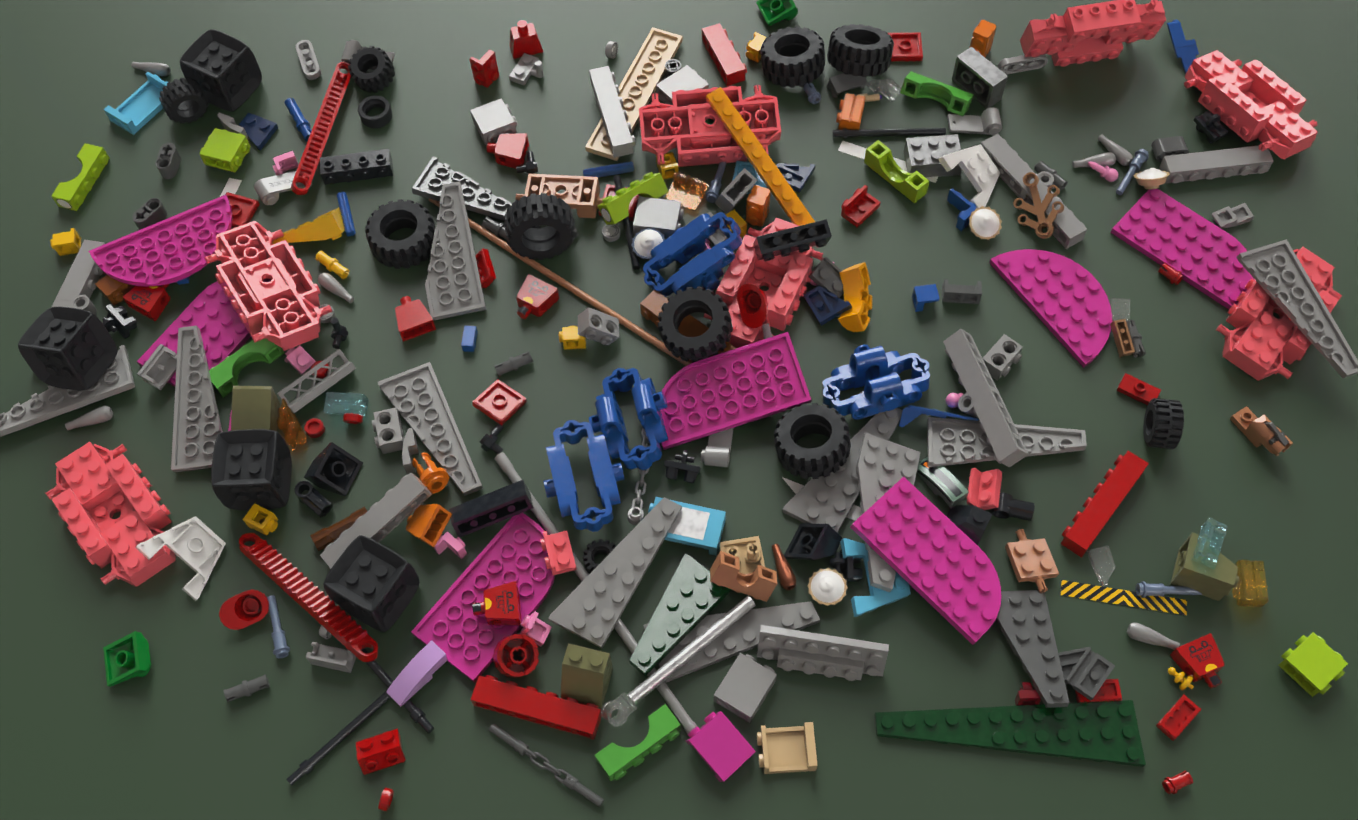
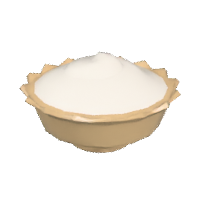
(1151, 178)
(985, 222)
(827, 586)

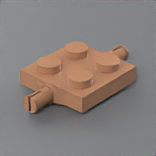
(1031, 560)

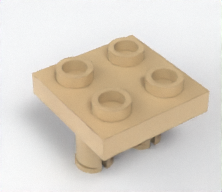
(747, 550)

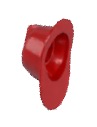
(752, 305)
(244, 609)

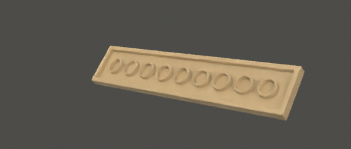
(639, 84)

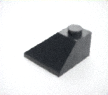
(334, 470)
(970, 520)
(813, 542)

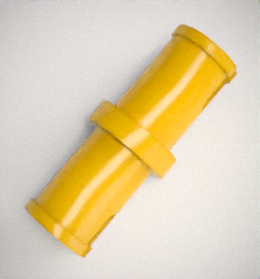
(332, 264)

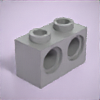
(598, 326)
(999, 356)
(390, 430)

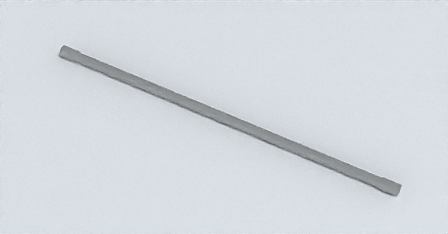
(507, 467)

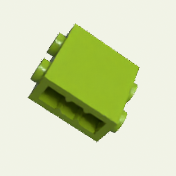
(225, 150)
(1313, 664)

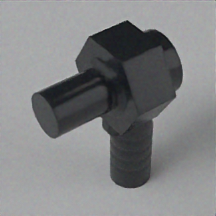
(531, 165)
(339, 333)
(489, 441)

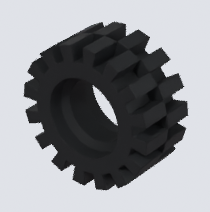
(594, 549)

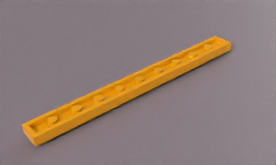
(759, 157)

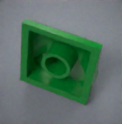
(777, 10)
(127, 658)

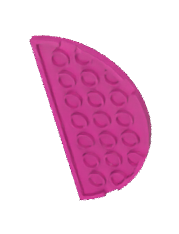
(167, 248)
(1062, 297)

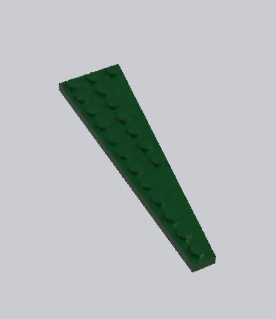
(1079, 731)

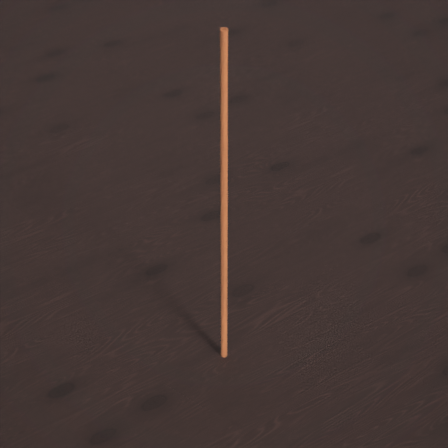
(573, 289)

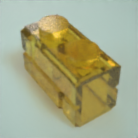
(1251, 585)

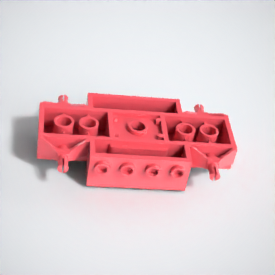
(1092, 31)
(1252, 103)
(697, 142)
(782, 275)
(274, 310)
(1261, 339)
(94, 488)

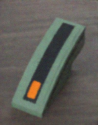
(942, 483)

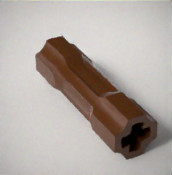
(328, 535)

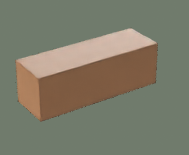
(1122, 337)

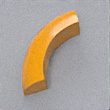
(855, 288)

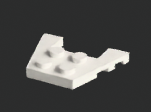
(977, 168)
(192, 544)

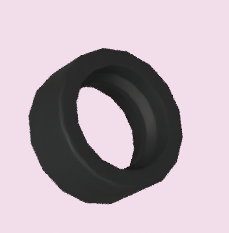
(375, 102)

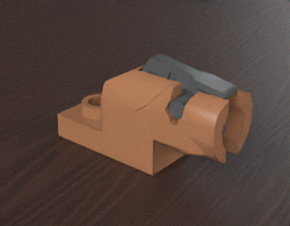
(1261, 431)

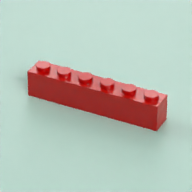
(1104, 504)
(536, 706)

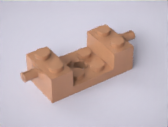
(580, 191)

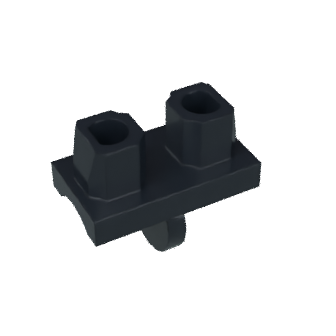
(1211, 126)
(116, 322)
(691, 470)
(845, 567)

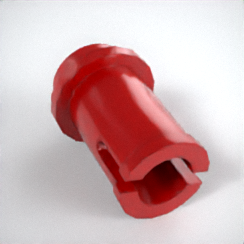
(1171, 274)
(1177, 782)

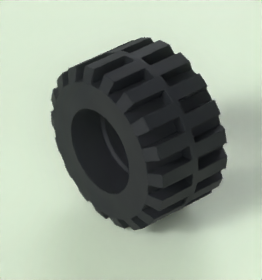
(366, 59)
(183, 100)
(1163, 423)

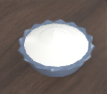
(645, 241)

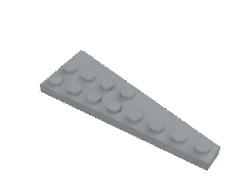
(1290, 287)
(60, 401)
(195, 405)
(426, 411)
(965, 442)
(832, 497)
(604, 594)
(742, 634)

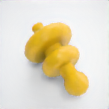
(1179, 677)

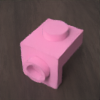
(285, 162)
(299, 359)
(455, 545)
(535, 628)

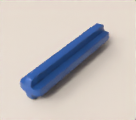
(609, 170)
(346, 214)

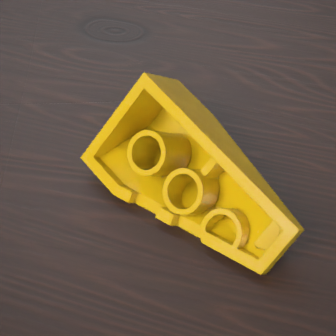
(322, 228)

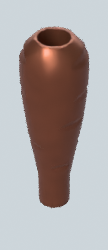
(784, 571)

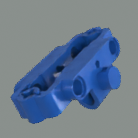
(686, 244)
(882, 384)
(611, 421)
(603, 472)

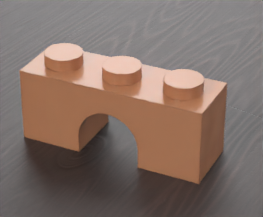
(756, 584)

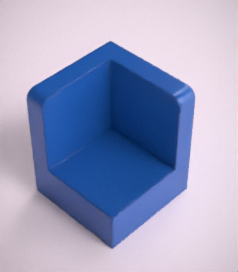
(923, 295)

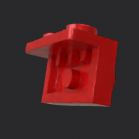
(485, 69)
(859, 206)
(380, 751)

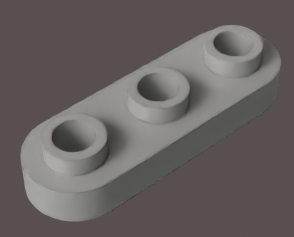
(308, 59)
(1022, 63)

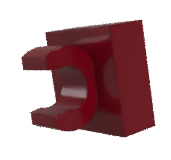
(1027, 696)

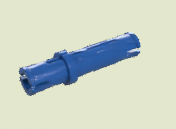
(301, 123)

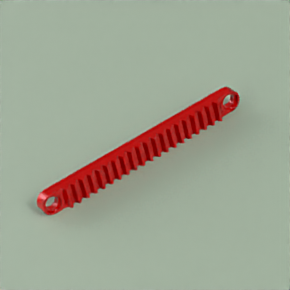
(321, 129)
(309, 597)

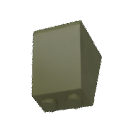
(254, 408)
(1208, 581)
(585, 675)

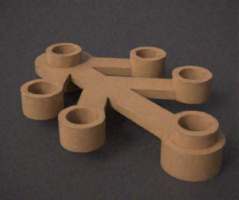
(1039, 208)

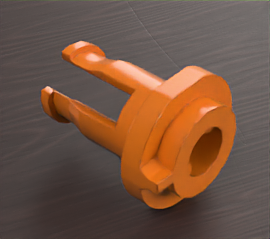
(433, 478)

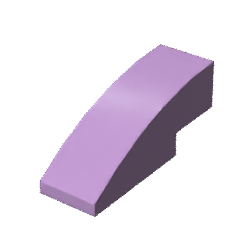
(417, 673)

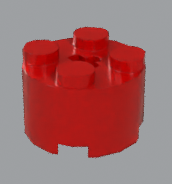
(527, 651)

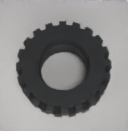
(860, 50)
(792, 56)
(537, 211)
(394, 217)
(685, 304)
(814, 461)

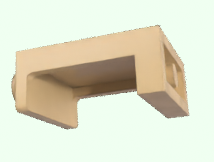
(787, 749)

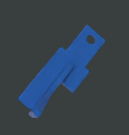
(1183, 48)
(911, 412)

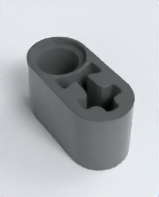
(1169, 146)
(168, 161)
(149, 213)

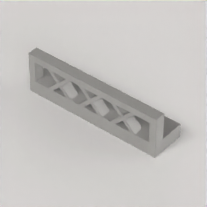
(321, 386)

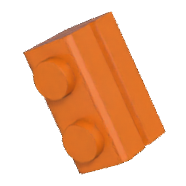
(983, 37)
(851, 113)
(757, 205)

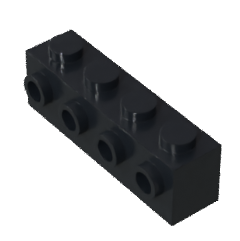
(356, 166)
(792, 239)
(491, 508)

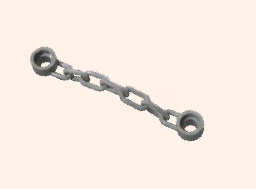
(635, 519)

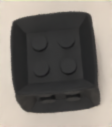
(222, 68)
(68, 348)
(251, 469)
(372, 583)

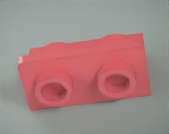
(984, 488)
(559, 552)

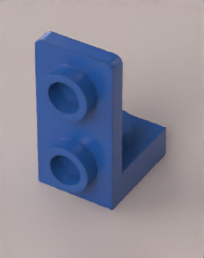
(963, 205)

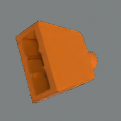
(428, 523)

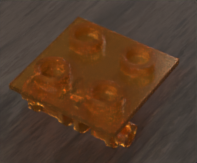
(687, 190)
(290, 426)

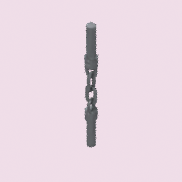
(570, 781)

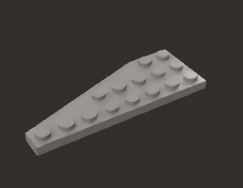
(453, 272)
(878, 470)

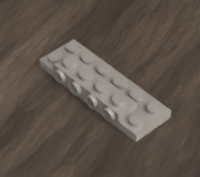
(822, 653)

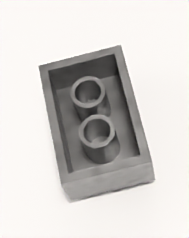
(979, 77)
(924, 152)

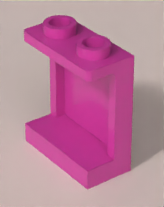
(720, 745)

